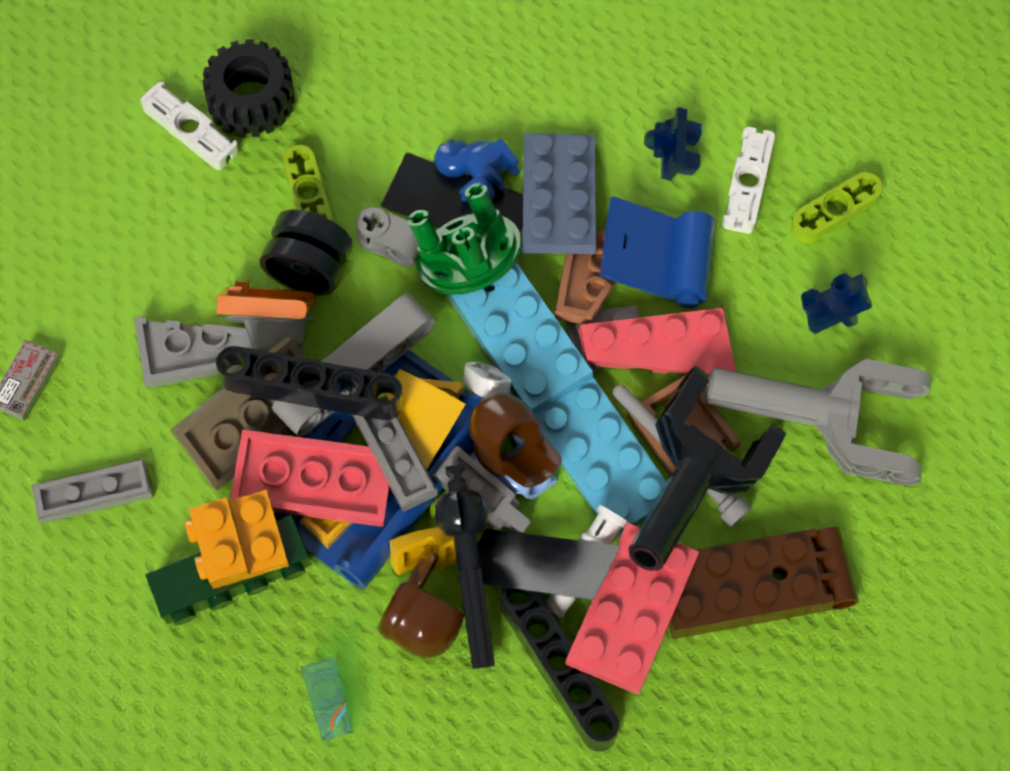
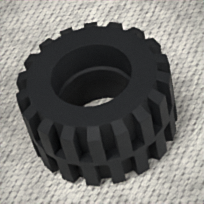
(248, 64)

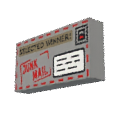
(26, 379)

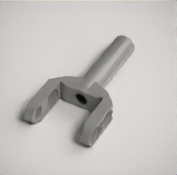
(830, 410)

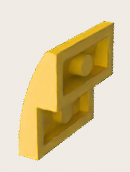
(426, 414)

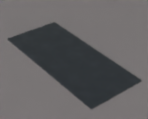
(423, 187)
(544, 563)

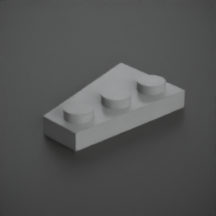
(183, 352)

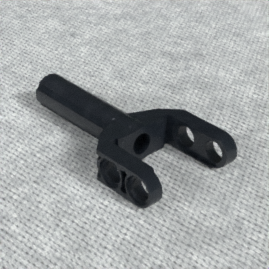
(699, 467)

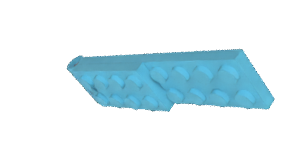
(560, 389)

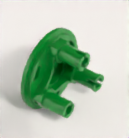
(467, 250)

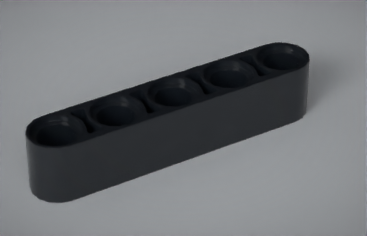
(296, 370)
(560, 681)

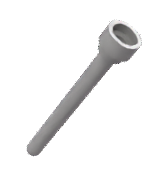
(729, 505)

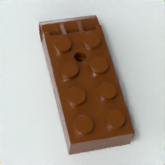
(737, 586)

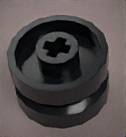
(306, 252)

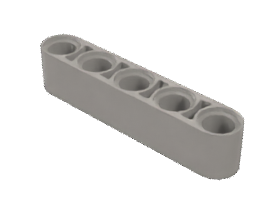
(370, 349)

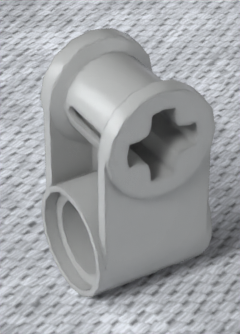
(388, 237)

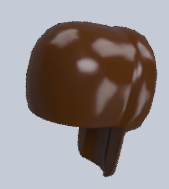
(505, 416)
(419, 620)

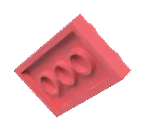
(312, 477)
(630, 616)

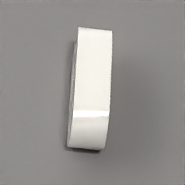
(485, 379)

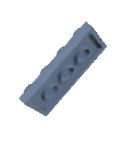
(559, 194)

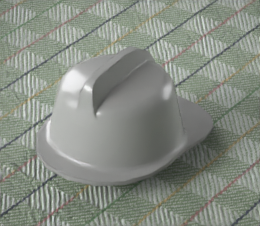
(267, 332)

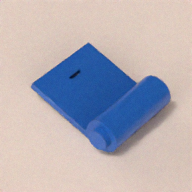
(659, 251)

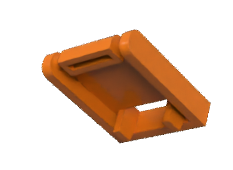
(264, 302)

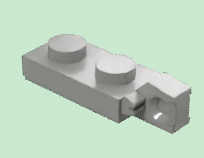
(498, 497)

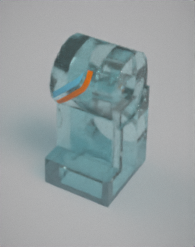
(327, 698)

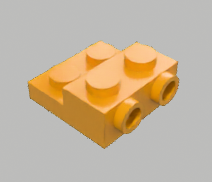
(236, 539)

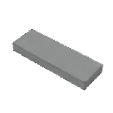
(397, 460)
(92, 491)

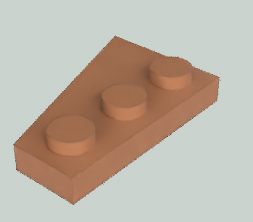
(581, 287)

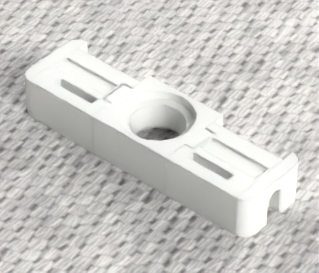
(172, 112)
(743, 199)

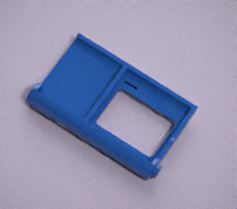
(363, 547)

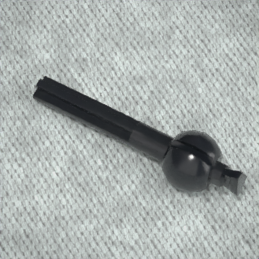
(461, 516)

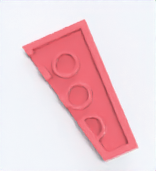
(660, 342)

